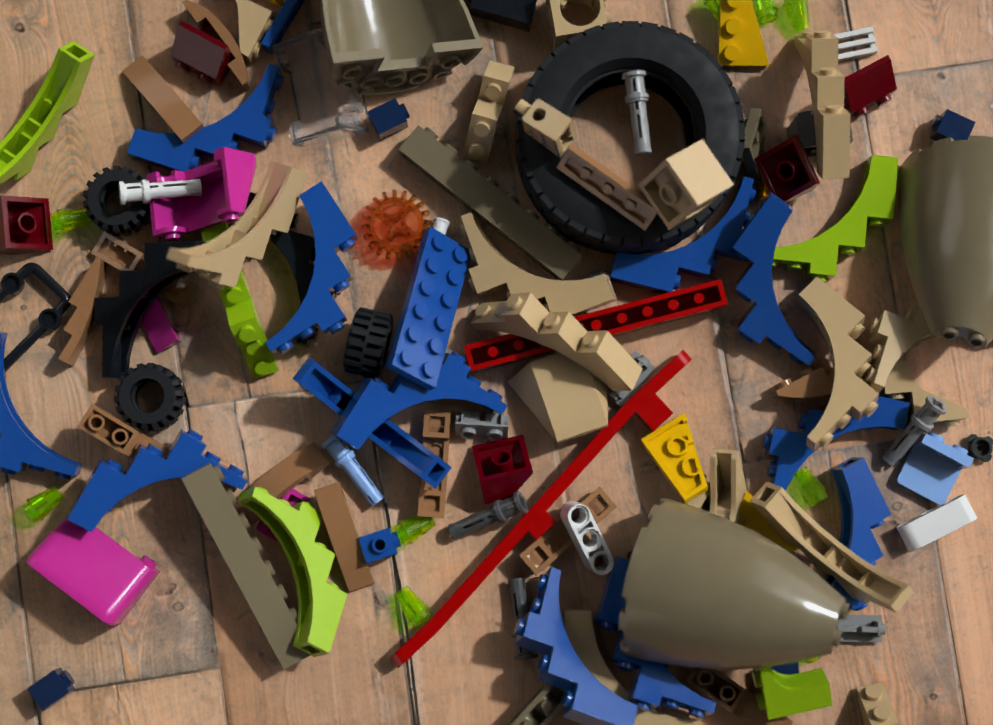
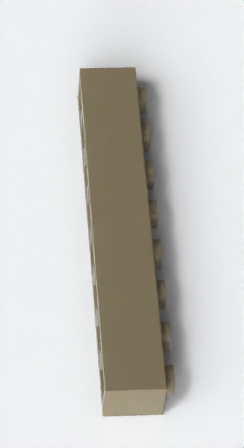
(490, 204)
(244, 561)

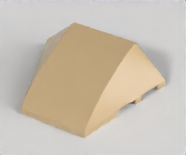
(563, 396)

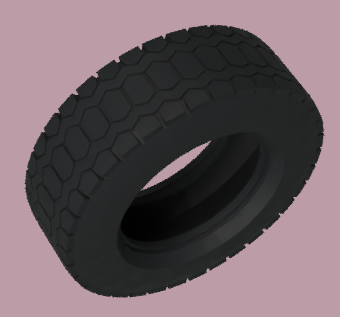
(595, 61)

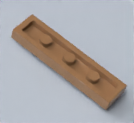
(607, 186)

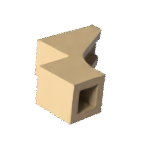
(253, 25)
(488, 111)
(901, 383)
(726, 484)
(876, 705)

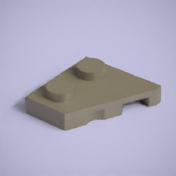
(754, 142)

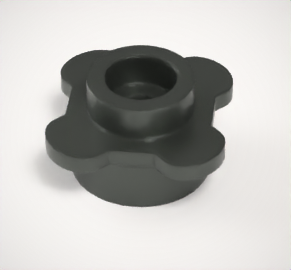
(986, 444)

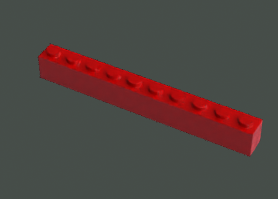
(616, 320)

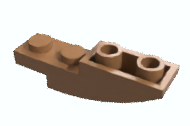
(810, 385)
(116, 432)
(732, 697)

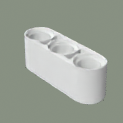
(936, 522)
(596, 545)

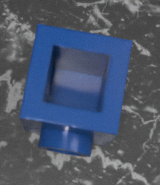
(379, 544)

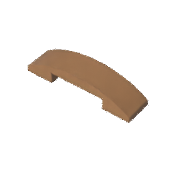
(205, 18)
(435, 438)
(286, 475)
(557, 539)

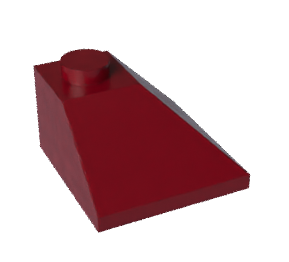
(502, 467)

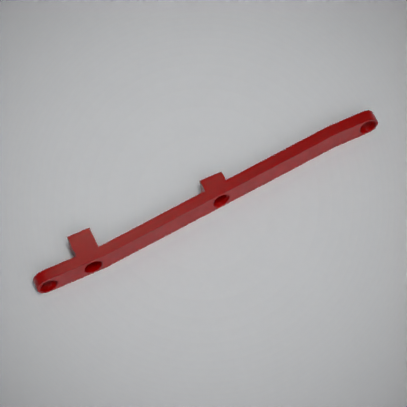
(537, 521)

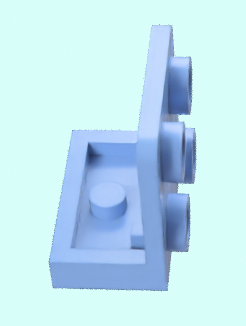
(933, 467)

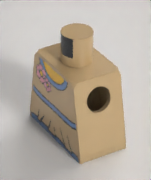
(546, 125)

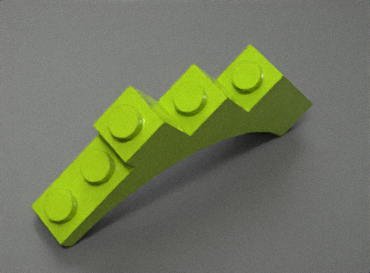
(41, 119)
(872, 204)
(244, 318)
(318, 600)

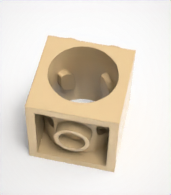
(562, 29)
(685, 184)

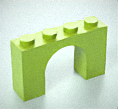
(791, 693)

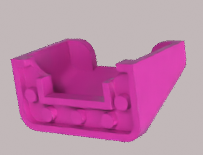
(223, 199)
(93, 570)

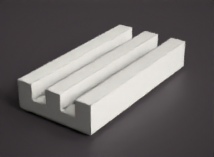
(873, 49)

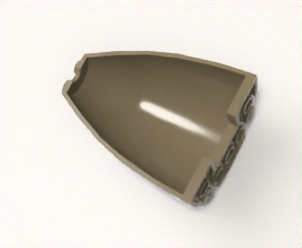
(395, 43)
(950, 236)
(722, 596)

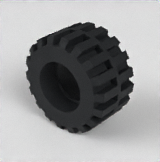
(97, 197)
(368, 343)
(129, 389)

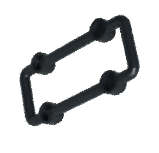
(48, 319)

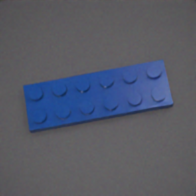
(429, 309)

